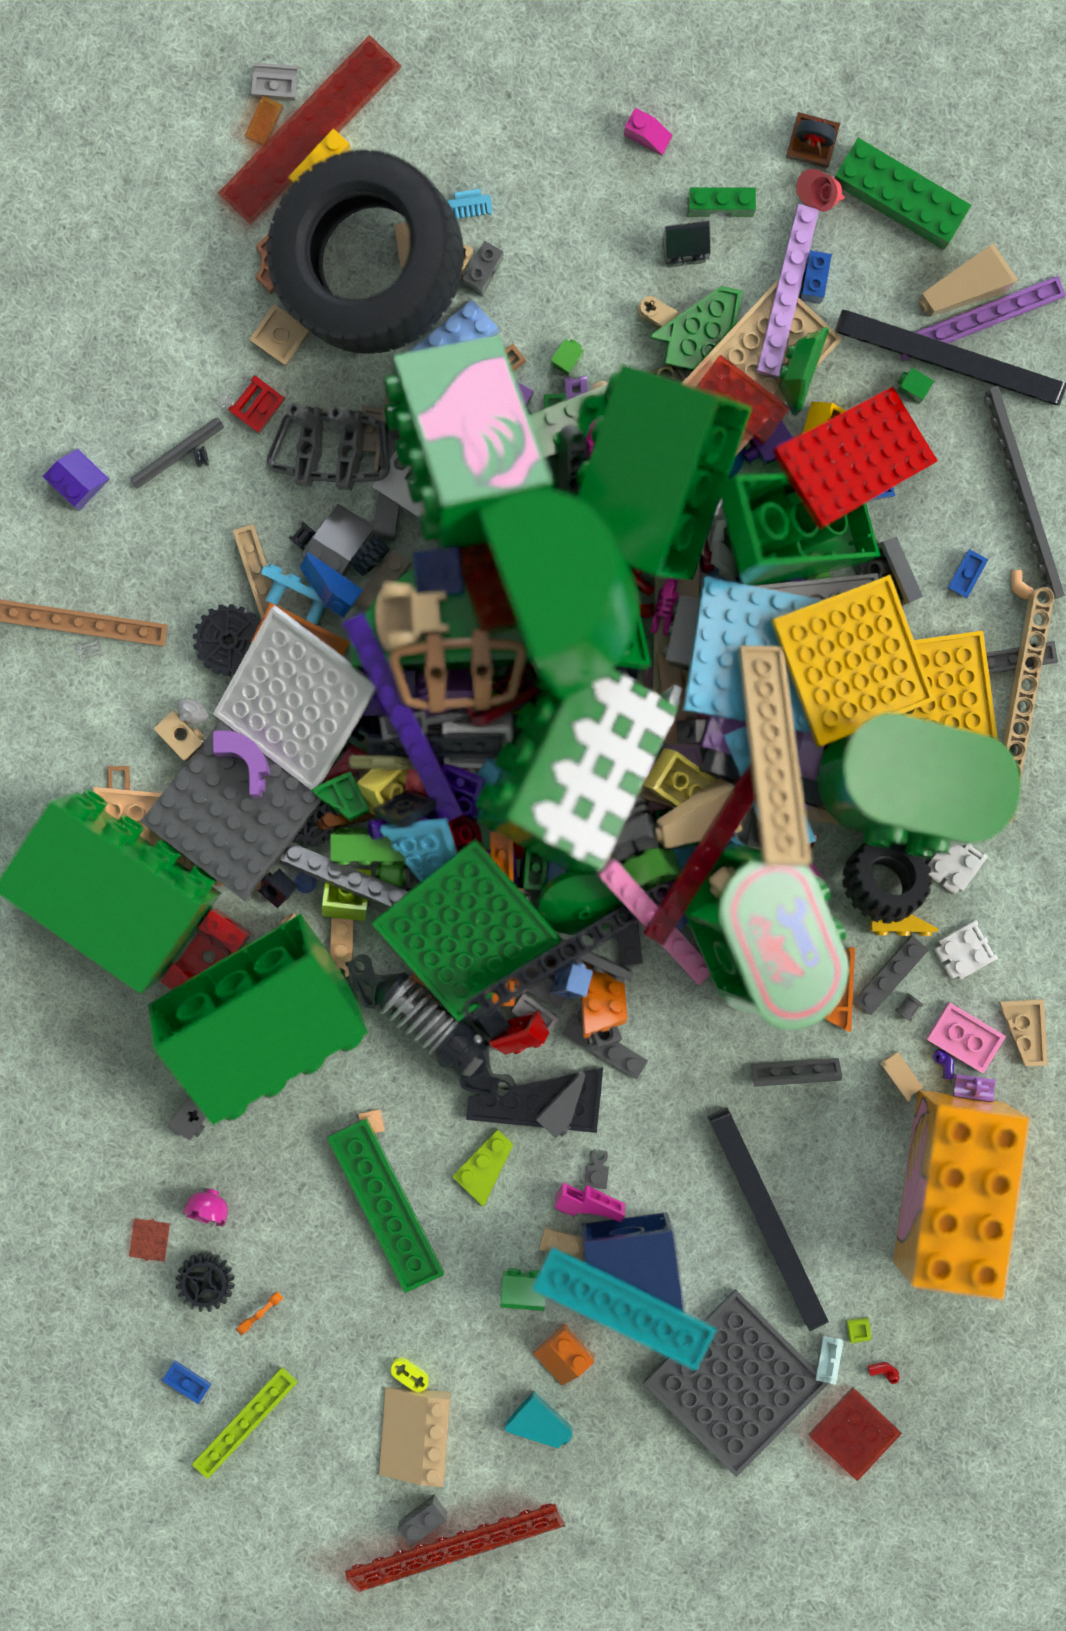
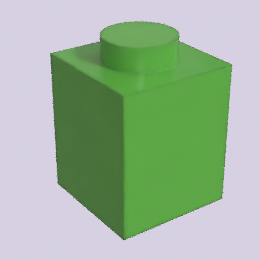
(567, 356)

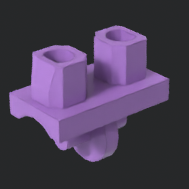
(974, 1087)

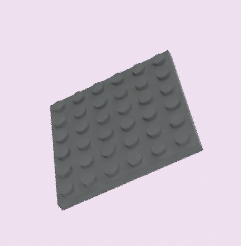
(220, 825)
(743, 1387)

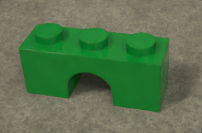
(710, 200)

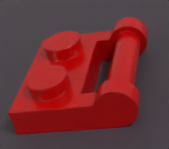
(261, 409)

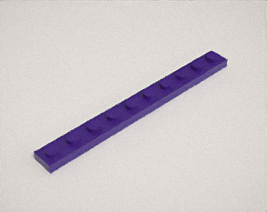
(402, 717)

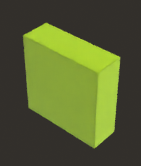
(859, 1330)

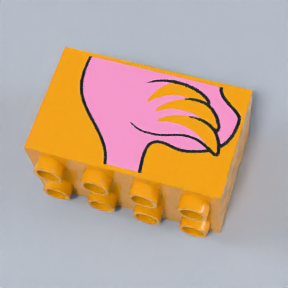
(960, 1194)

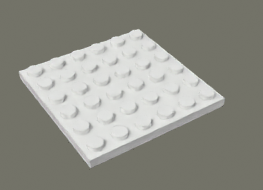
(295, 698)

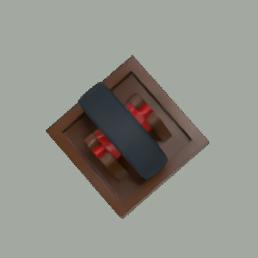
(813, 140)

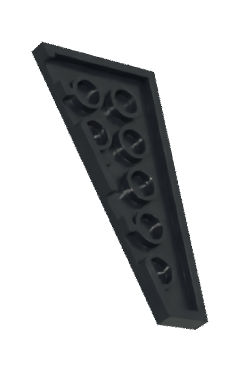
(531, 1098)

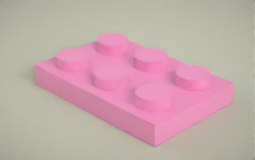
(965, 1037)

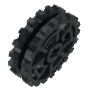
(212, 636)

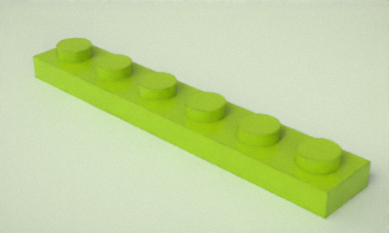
(244, 1422)

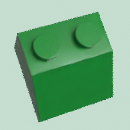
(518, 1291)

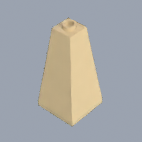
(974, 281)
(694, 816)

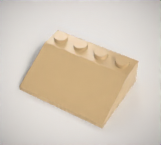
(415, 1436)

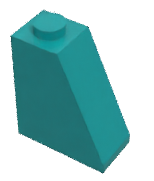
(539, 1423)

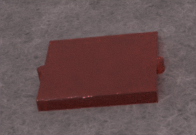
(149, 1239)

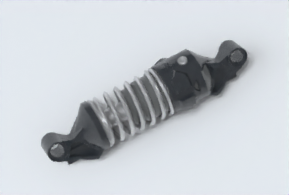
(450, 1042)

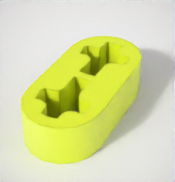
(405, 1378)

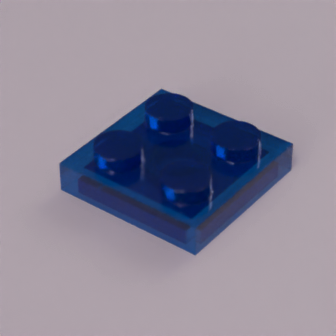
(438, 571)

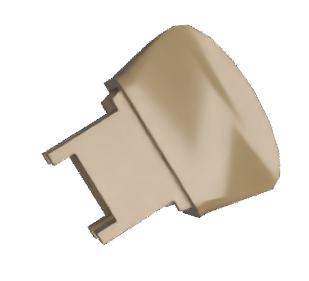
(406, 615)

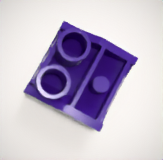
(465, 787)

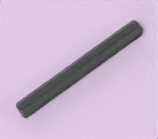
(177, 453)

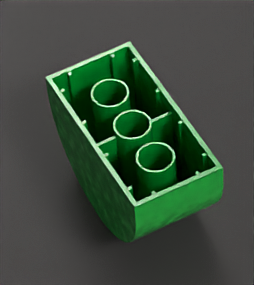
(564, 583)

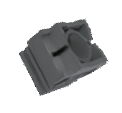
(637, 832)

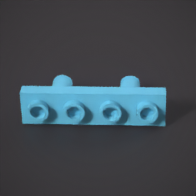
(281, 582)

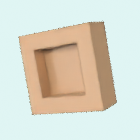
(375, 1119)

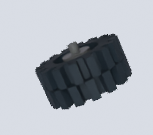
(369, 556)

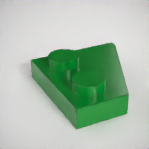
(343, 796)

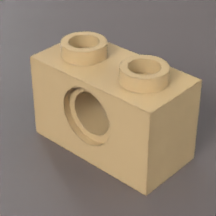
(168, 731)

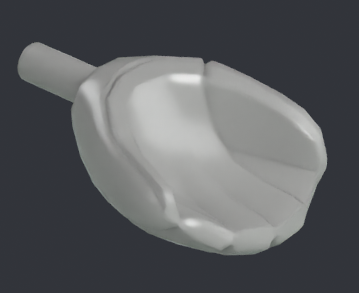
(192, 711)

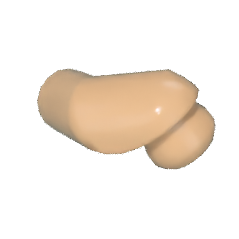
(1019, 587)

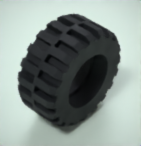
(875, 901)

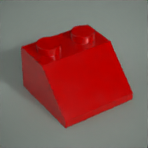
(524, 1033)

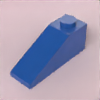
(332, 588)

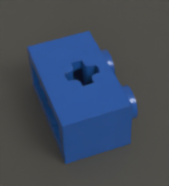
(815, 277)

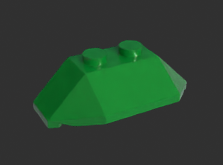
(800, 368)

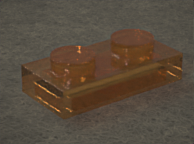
(264, 120)

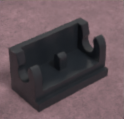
(365, 726)

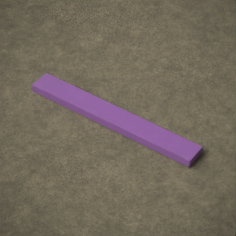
(995, 312)

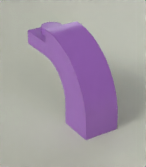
(238, 745)

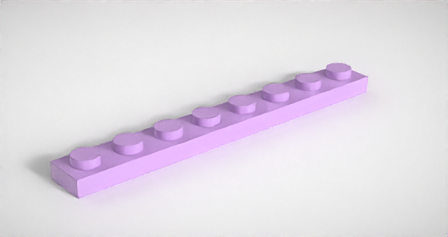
(787, 291)

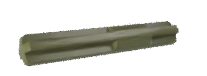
(381, 762)

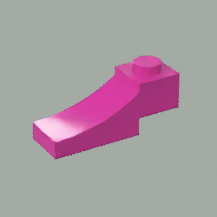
(589, 1201)

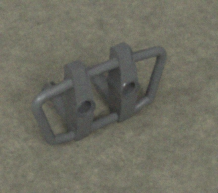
(311, 435)

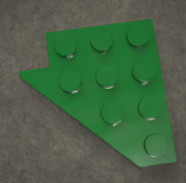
(699, 328)

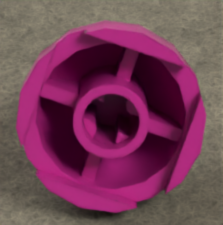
(207, 1207)

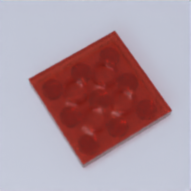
(855, 1433)

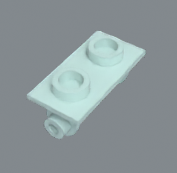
(829, 1360)

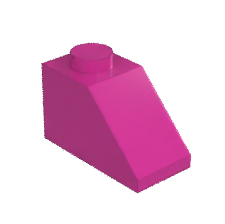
(647, 131)

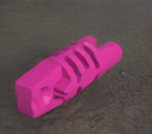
(665, 605)

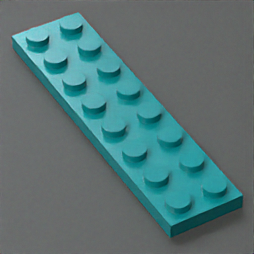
(624, 1308)

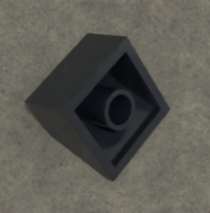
(686, 243)

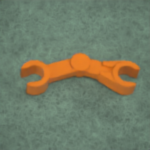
(247, 1323)

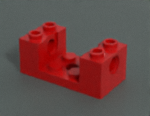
(217, 934)

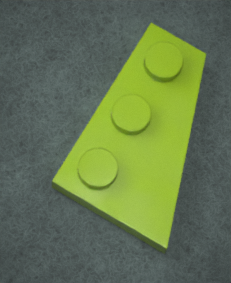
(484, 1166)

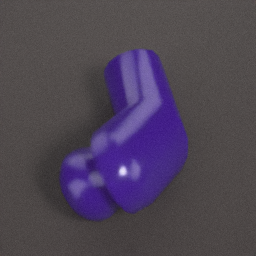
(946, 1061)

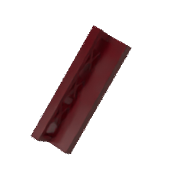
(523, 694)

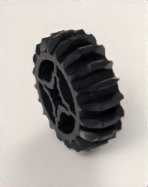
(198, 1277)

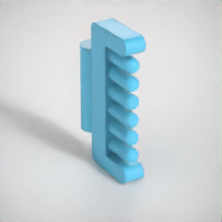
(470, 199)

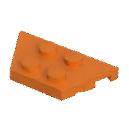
(603, 1004)
(842, 1013)

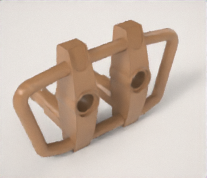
(436, 679)

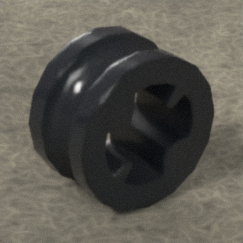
(201, 456)

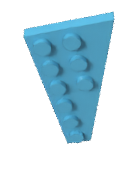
(423, 845)

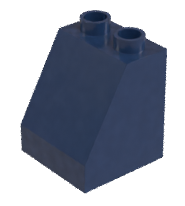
(638, 1253)

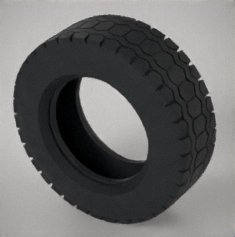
(313, 212)

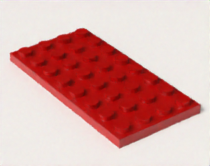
(854, 457)

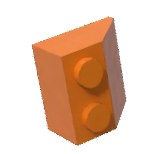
(564, 1355)

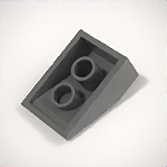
(339, 539)

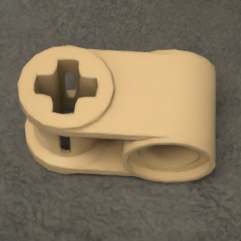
(659, 314)

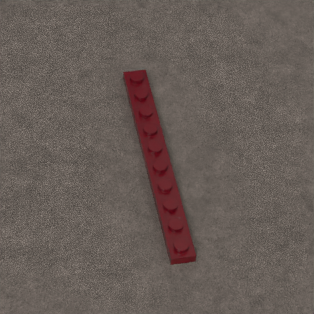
(703, 859)

